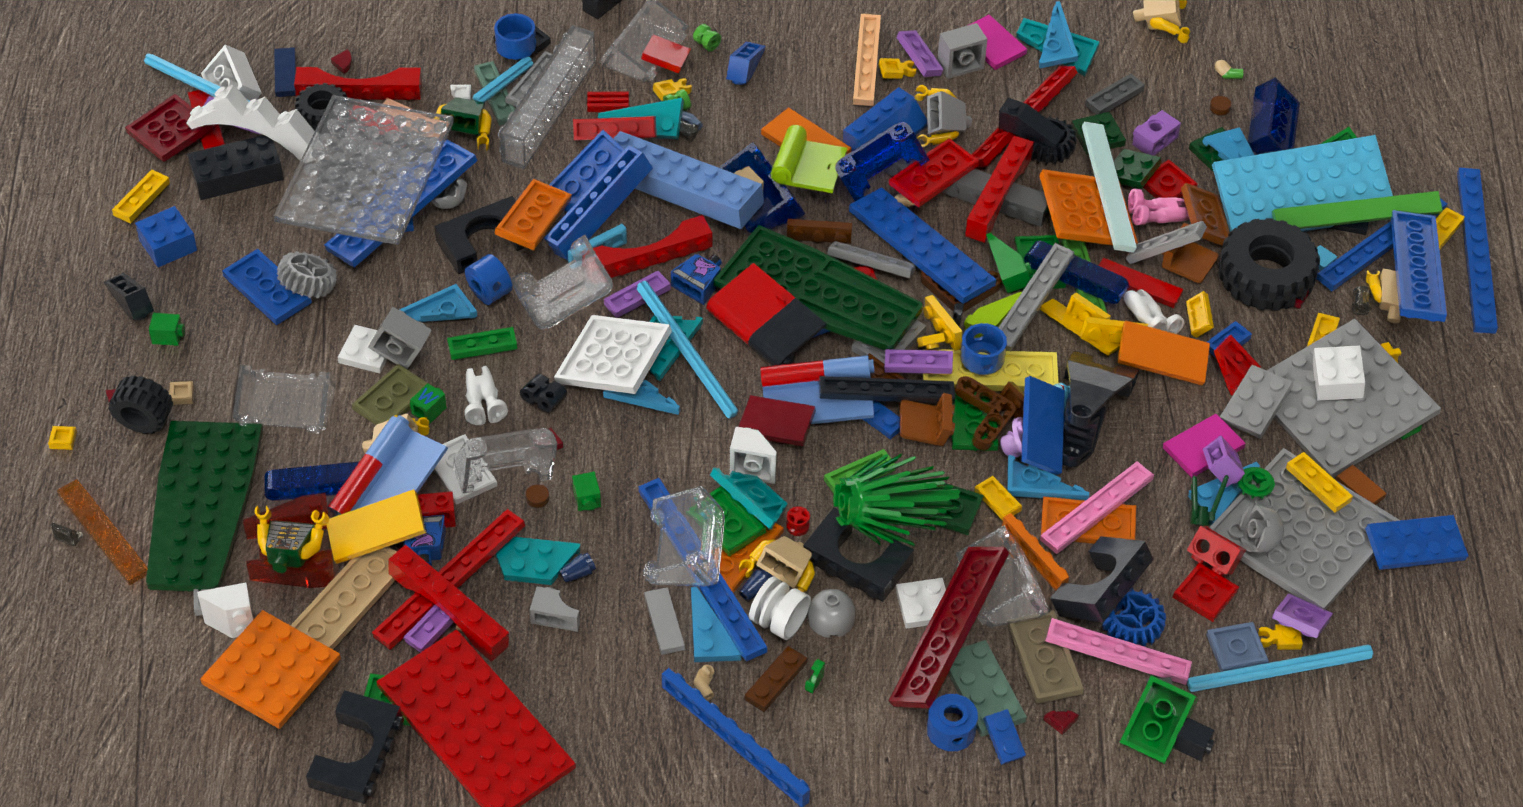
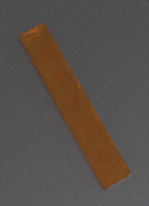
(103, 532)

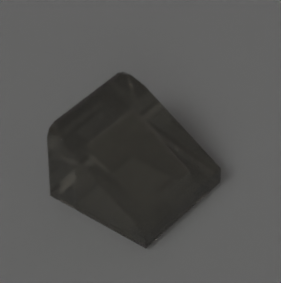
(66, 534)

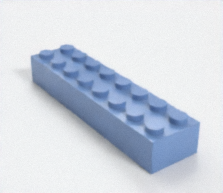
(696, 184)

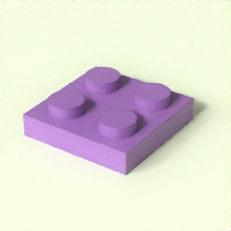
(1302, 616)

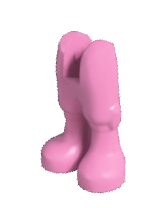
(1156, 210)

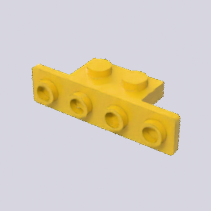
(1074, 315)

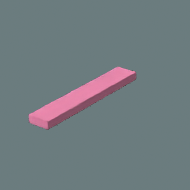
(1096, 507)
(1118, 651)

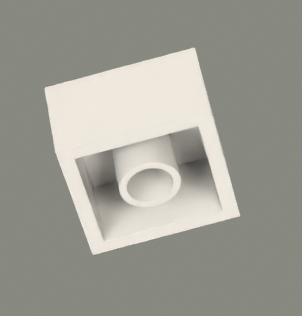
(1338, 373)

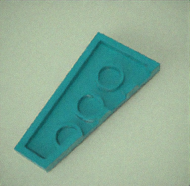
(1035, 35)
(667, 115)

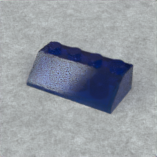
(1273, 118)

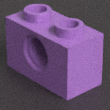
(1156, 133)
(1223, 461)

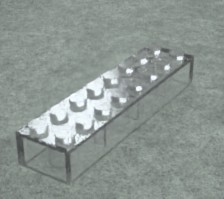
(547, 97)

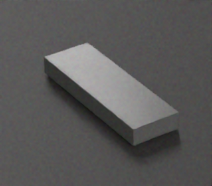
(664, 621)

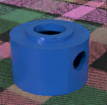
(515, 36)
(484, 279)
(992, 342)
(942, 731)

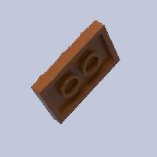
(1208, 208)

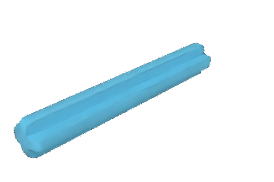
(503, 80)

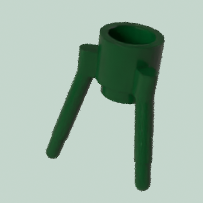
(1200, 514)

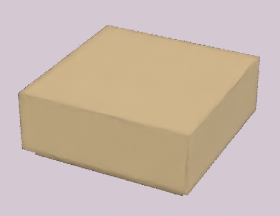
(182, 392)

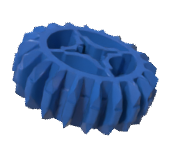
(1137, 612)

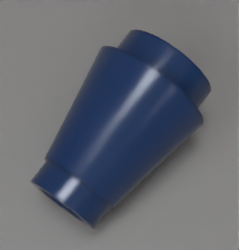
(578, 568)
(754, 583)

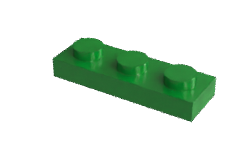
(482, 343)

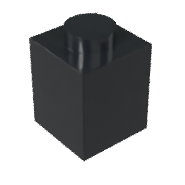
(1195, 739)

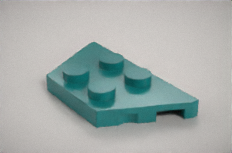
(670, 351)
(753, 495)
(535, 559)

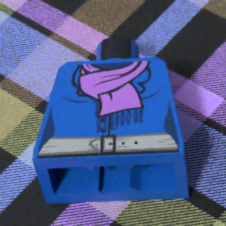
(696, 277)
(431, 544)

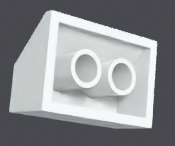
(231, 68)

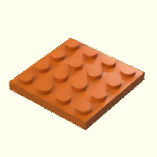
(1077, 207)
(270, 669)

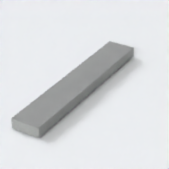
(1035, 293)

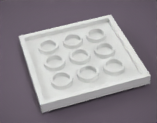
(613, 354)

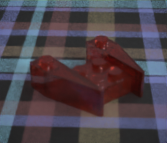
(317, 570)

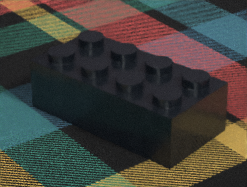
(235, 167)

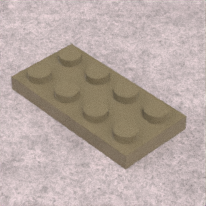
(1045, 664)

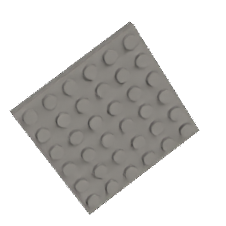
(1351, 429)
(1318, 547)

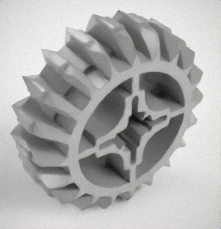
(306, 274)

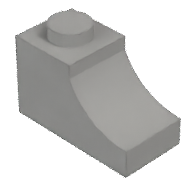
(551, 611)

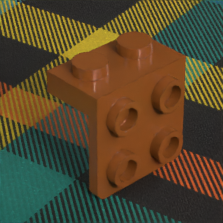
(1190, 261)
(927, 422)

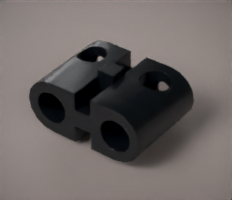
(543, 392)

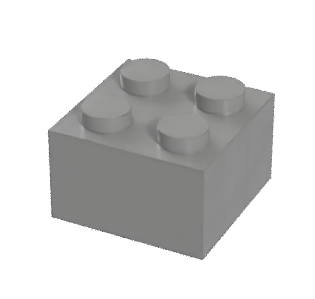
(962, 50)
(399, 338)

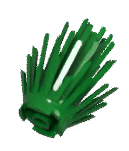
(886, 499)

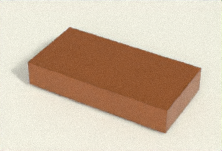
(1361, 484)

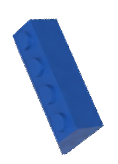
(894, 108)

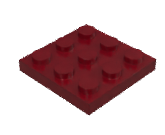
(165, 128)

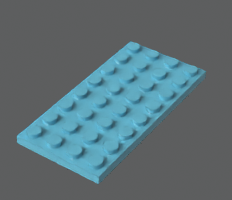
(1300, 177)

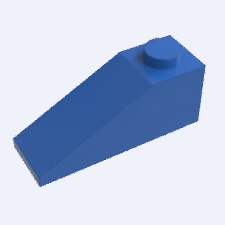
(744, 62)

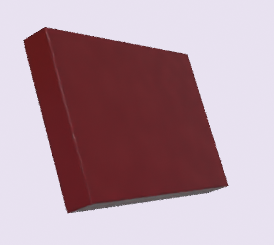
(778, 419)

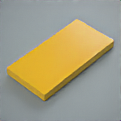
(375, 526)

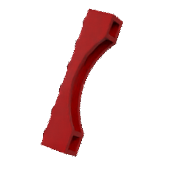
(396, 85)
(1010, 167)
(688, 238)
(475, 623)

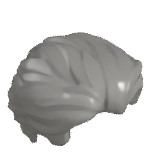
(452, 195)

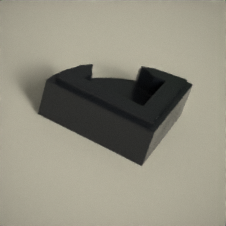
(958, 313)

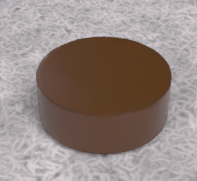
(1220, 105)
(537, 496)

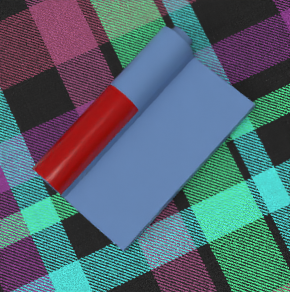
(800, 385)
(392, 465)

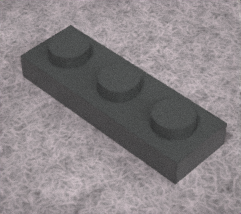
(1115, 94)

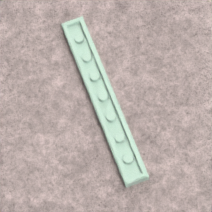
(1109, 187)

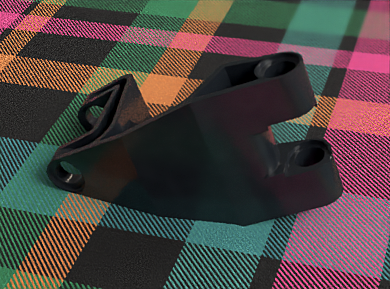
(1086, 403)

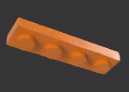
(1036, 555)

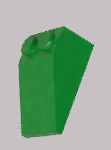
(1158, 719)

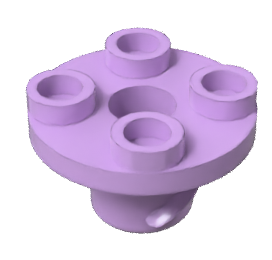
(1012, 442)

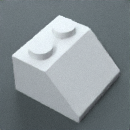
(752, 455)
(227, 608)

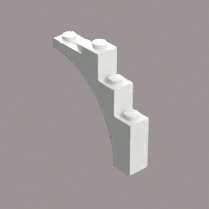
(259, 115)

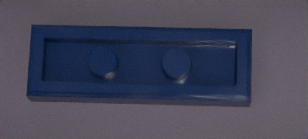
(285, 71)

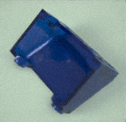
(877, 155)
(778, 200)

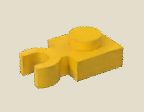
(893, 68)
(669, 87)
(931, 341)
(1284, 637)

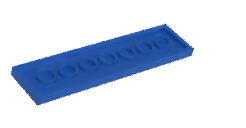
(449, 166)
(922, 245)
(1418, 266)

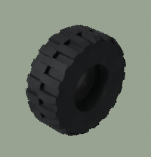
(1273, 242)

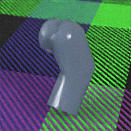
(691, 119)

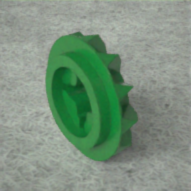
(1261, 477)

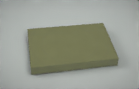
(389, 395)

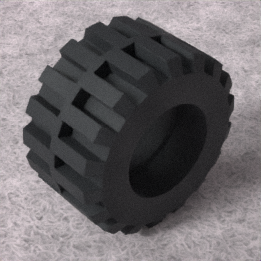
(314, 100)
(140, 404)

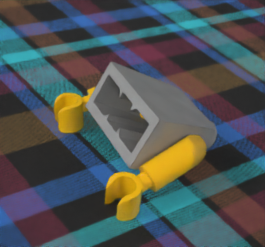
(944, 115)

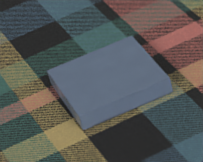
(1236, 646)

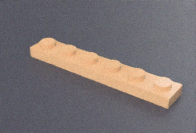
(866, 60)

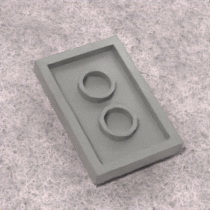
(906, 343)
(1256, 401)

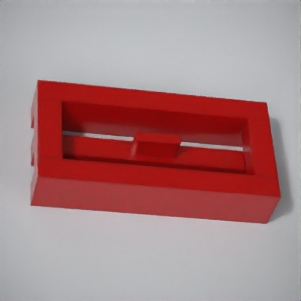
(607, 101)

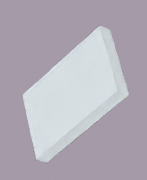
(447, 476)

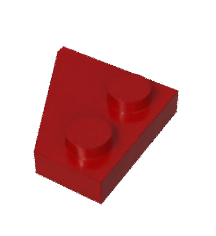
(1233, 362)

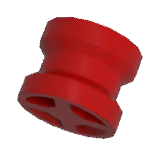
(795, 515)

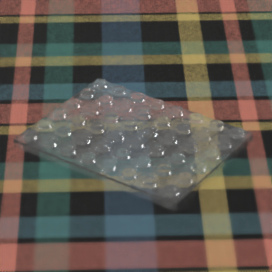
(364, 169)

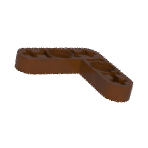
(949, 300)
(992, 408)

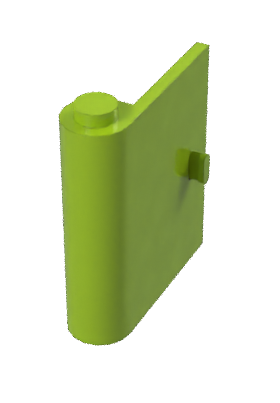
(806, 162)

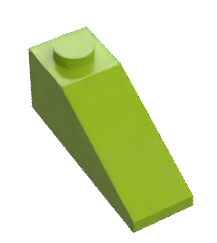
(992, 313)

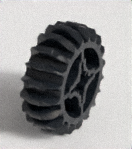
(1063, 150)

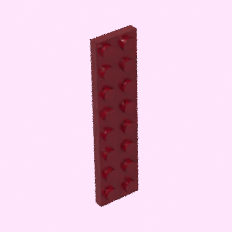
(948, 627)

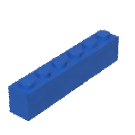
(599, 200)

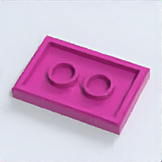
(1001, 45)
(1189, 445)

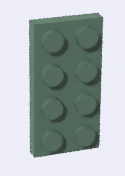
(984, 683)

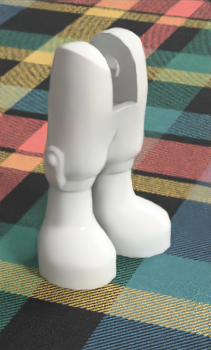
(1150, 313)
(480, 389)

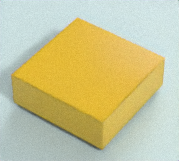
(62, 437)

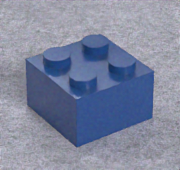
(166, 236)

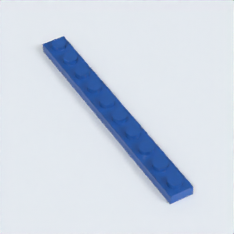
(1477, 251)
(719, 596)

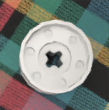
(779, 608)

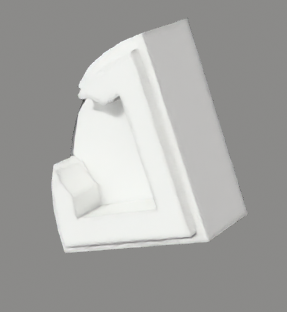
(461, 91)

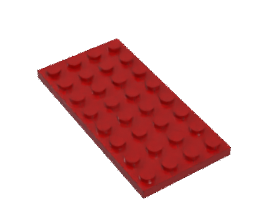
(476, 724)

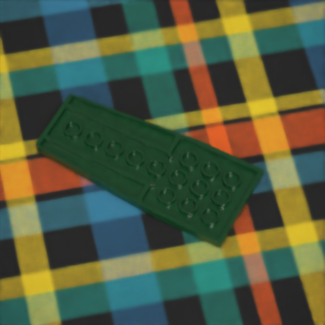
(834, 291)
(200, 502)

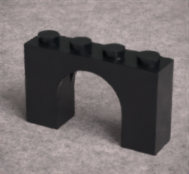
(454, 234)
(873, 578)
(1097, 601)
(358, 778)

